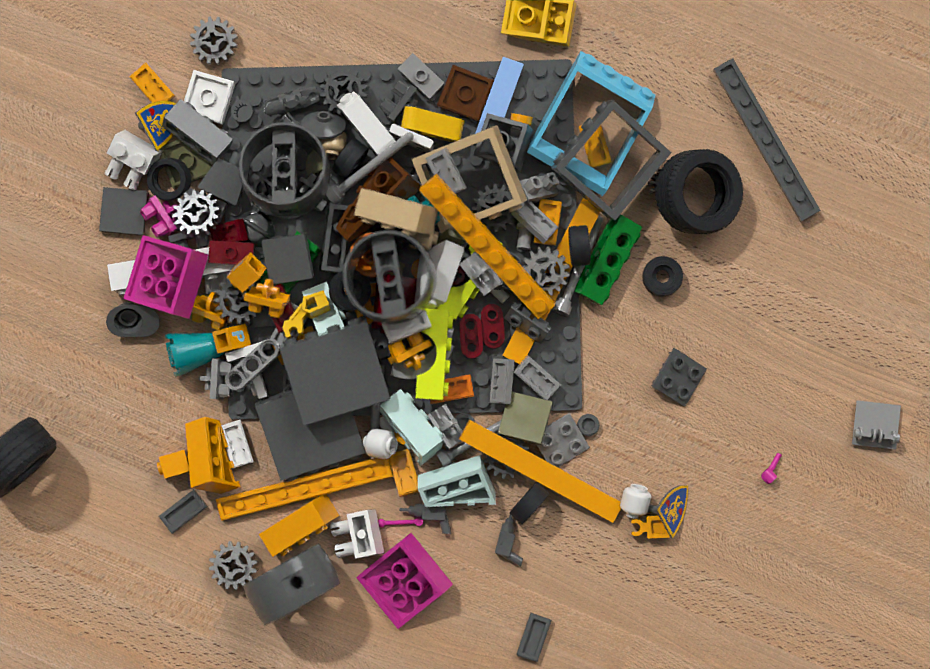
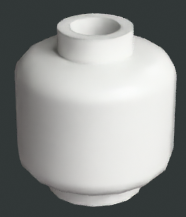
(380, 443)
(635, 500)

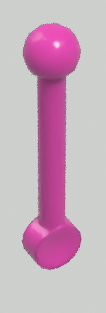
(418, 521)

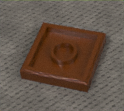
(465, 93)

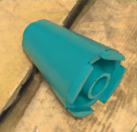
(190, 351)

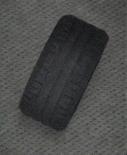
(726, 184)
(23, 452)

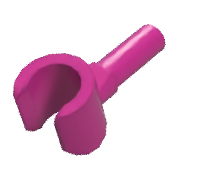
(768, 475)

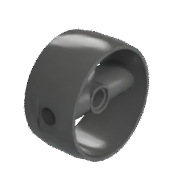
(284, 201)
(387, 261)
(291, 584)

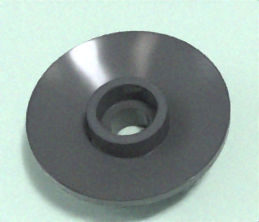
(324, 124)

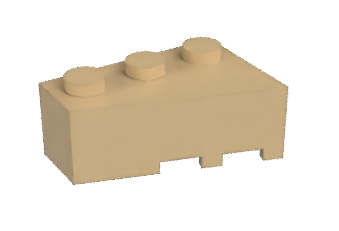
(395, 212)

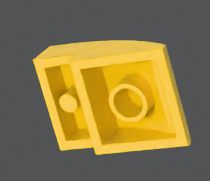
(540, 20)

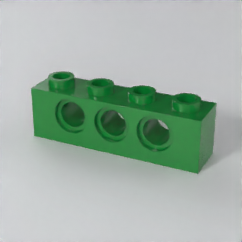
(606, 246)

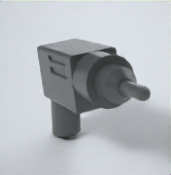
(430, 513)
(506, 541)

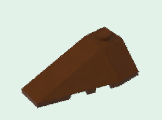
(387, 179)

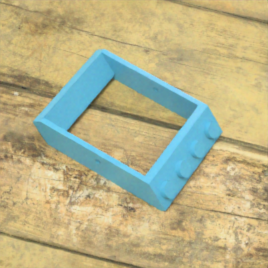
(615, 82)

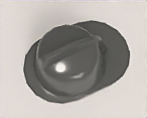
(260, 228)
(132, 320)

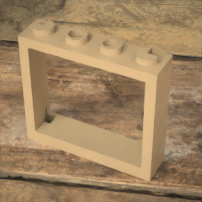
(505, 163)

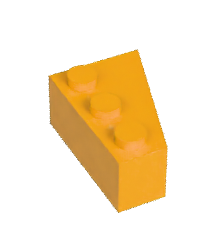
(208, 458)
(299, 525)

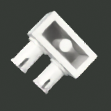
(134, 152)
(364, 535)

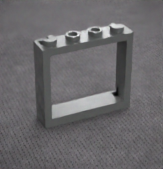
(635, 185)

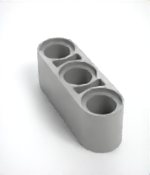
(241, 368)

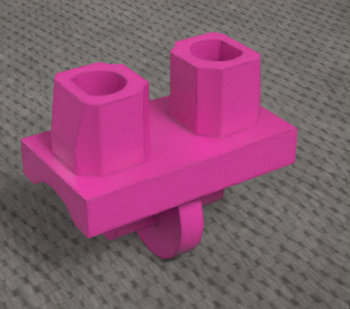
(165, 224)

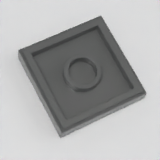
(122, 211)
(288, 258)

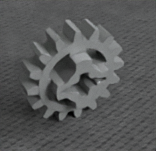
(222, 39)
(549, 262)
(230, 575)

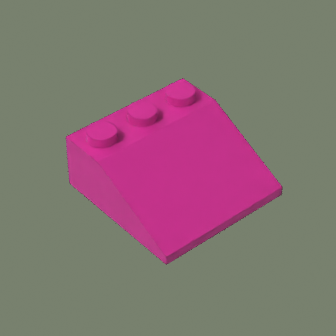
(166, 276)
(404, 580)

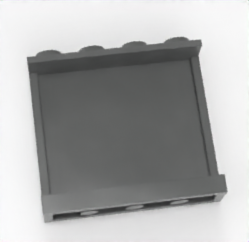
(334, 371)
(307, 447)

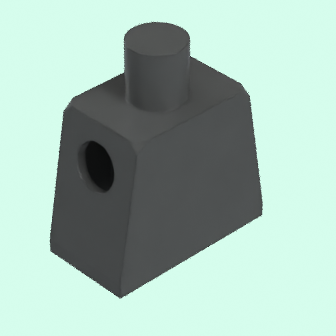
(224, 180)

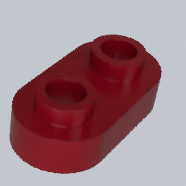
(492, 326)
(471, 336)

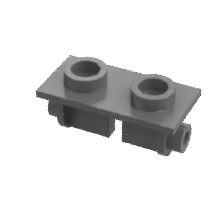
(519, 317)

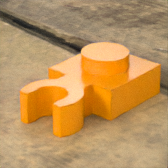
(653, 527)

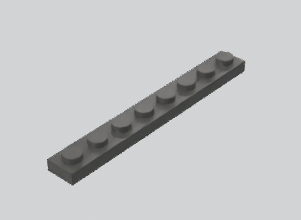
(766, 140)

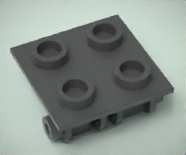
(679, 377)

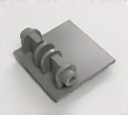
(876, 425)
(562, 441)

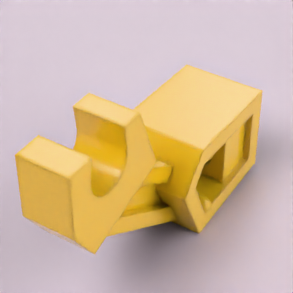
(295, 322)

